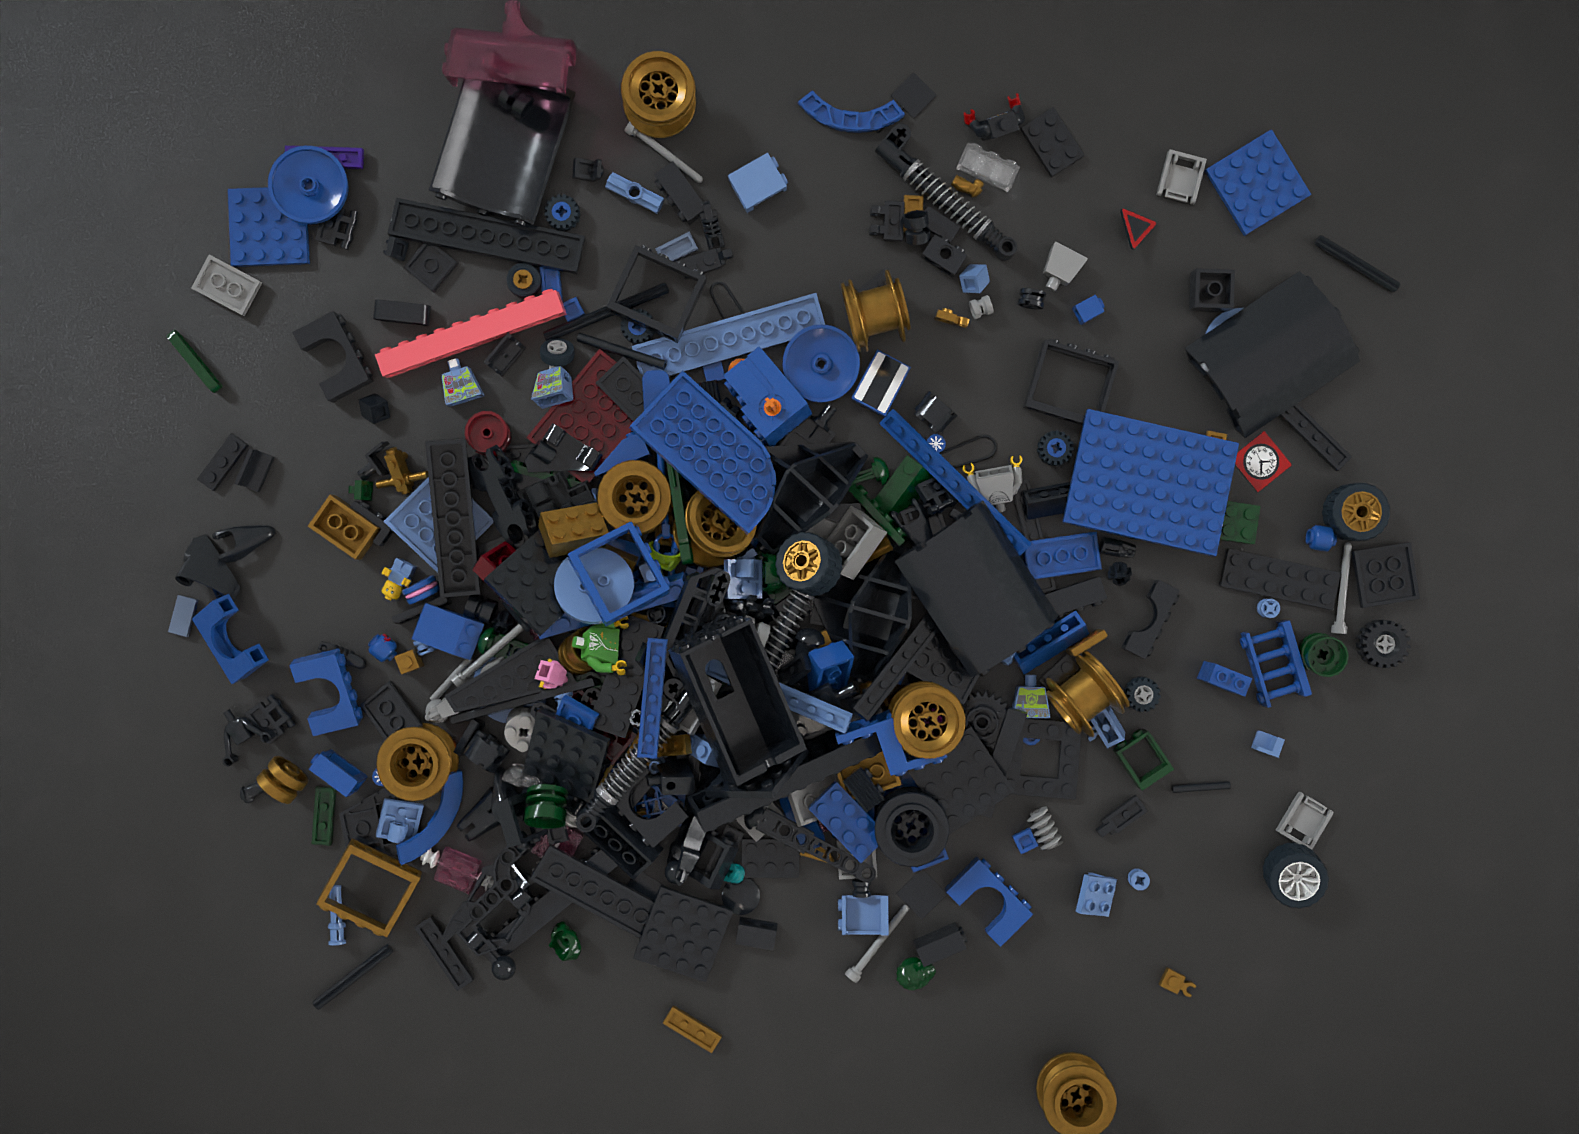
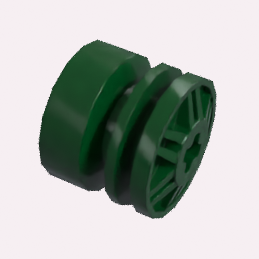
(1333, 655)
(546, 806)

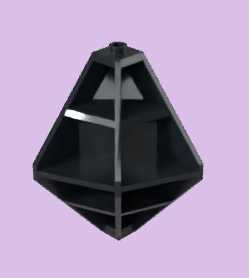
(807, 488)
(869, 613)

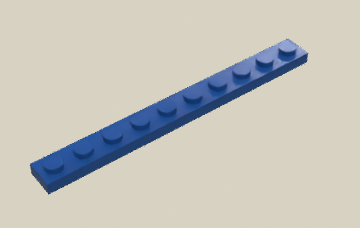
(946, 473)

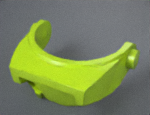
(666, 562)

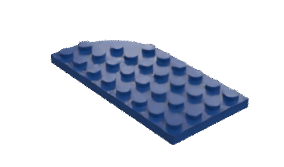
(710, 450)

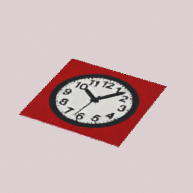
(1261, 461)

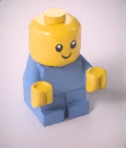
(398, 576)

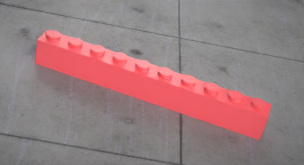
(470, 333)

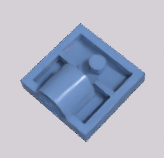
(745, 578)
(399, 820)
(1096, 895)

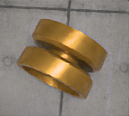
(282, 780)

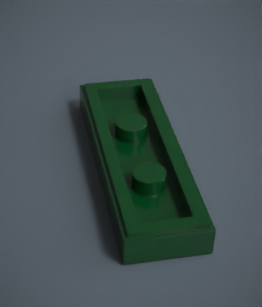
(323, 816)

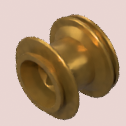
(658, 72)
(876, 310)
(614, 485)
(706, 549)
(1086, 694)
(949, 730)
(397, 776)
(1066, 1075)

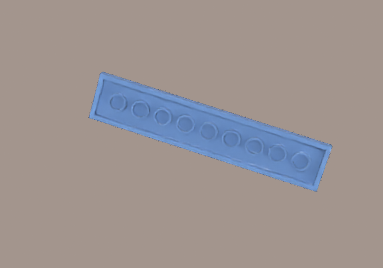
(733, 335)

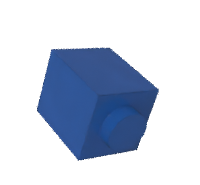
(1088, 309)

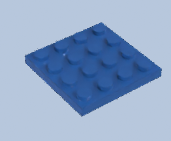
(1257, 182)
(262, 233)

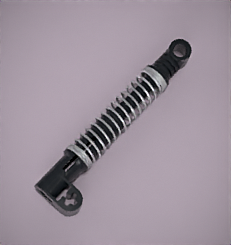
(605, 796)

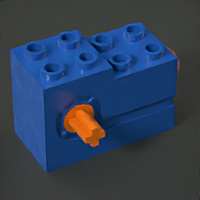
(766, 397)

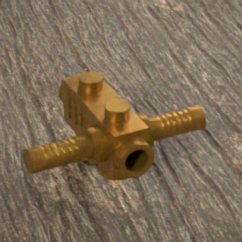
(401, 476)

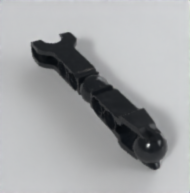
(686, 847)

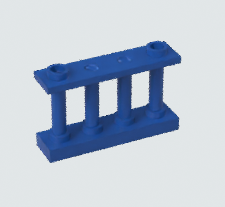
(1294, 667)

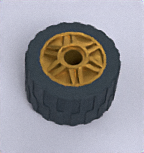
(1356, 511)
(808, 564)

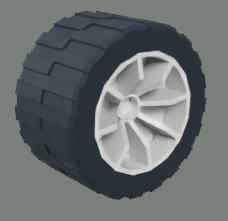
(1295, 875)

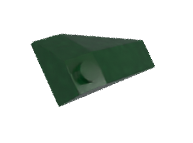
(900, 487)

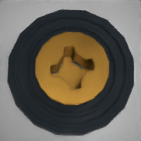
(528, 286)

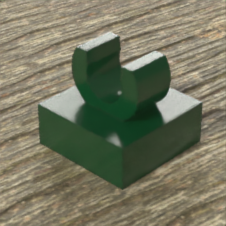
(362, 490)

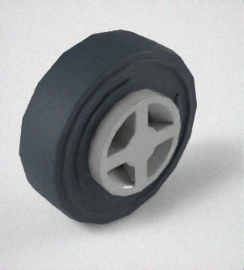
(557, 352)

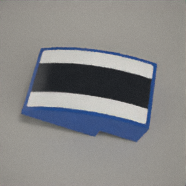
(880, 383)

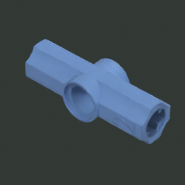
(624, 187)

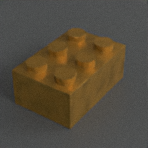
(344, 527)
(571, 528)
(879, 770)

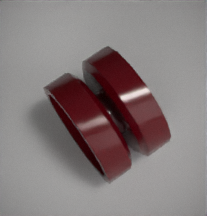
(484, 423)

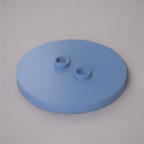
(610, 577)

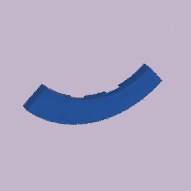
(848, 120)
(438, 824)

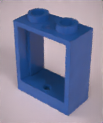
(1224, 678)
(337, 772)

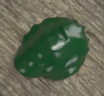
(565, 942)
(913, 975)

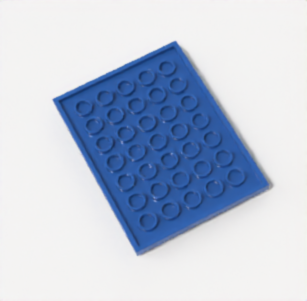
(1151, 482)

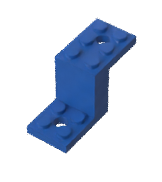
(896, 759)

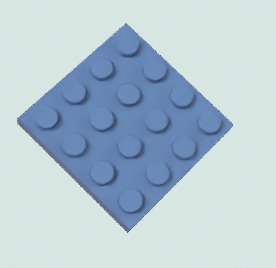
(414, 523)

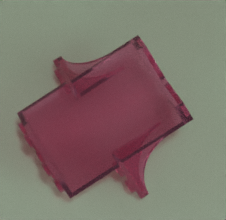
(509, 55)

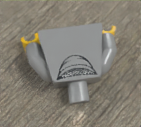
(997, 483)

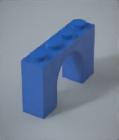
(212, 626)
(329, 666)
(1014, 910)

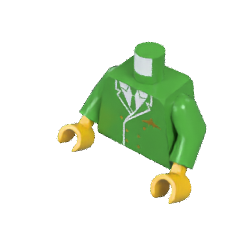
(600, 647)

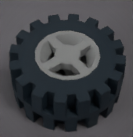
(1149, 694)

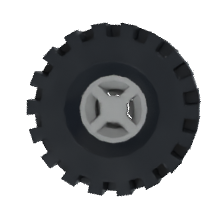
(1393, 643)

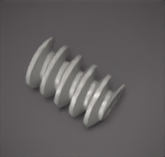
(1045, 828)

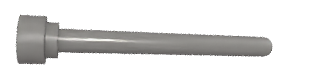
(630, 130)
(1340, 626)
(460, 678)
(855, 972)

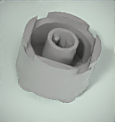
(519, 728)

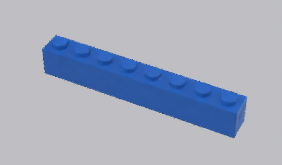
(677, 581)

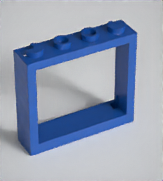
(644, 548)

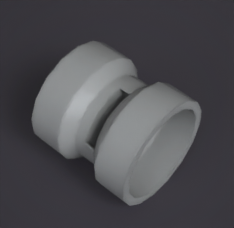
(981, 307)

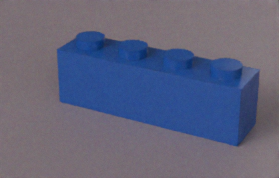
(1052, 642)

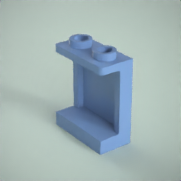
(757, 181)
(863, 915)

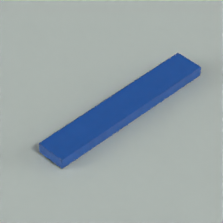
(652, 698)

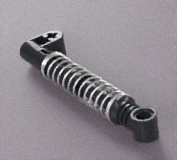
(913, 170)
(779, 640)

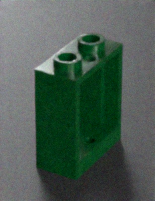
(1153, 775)

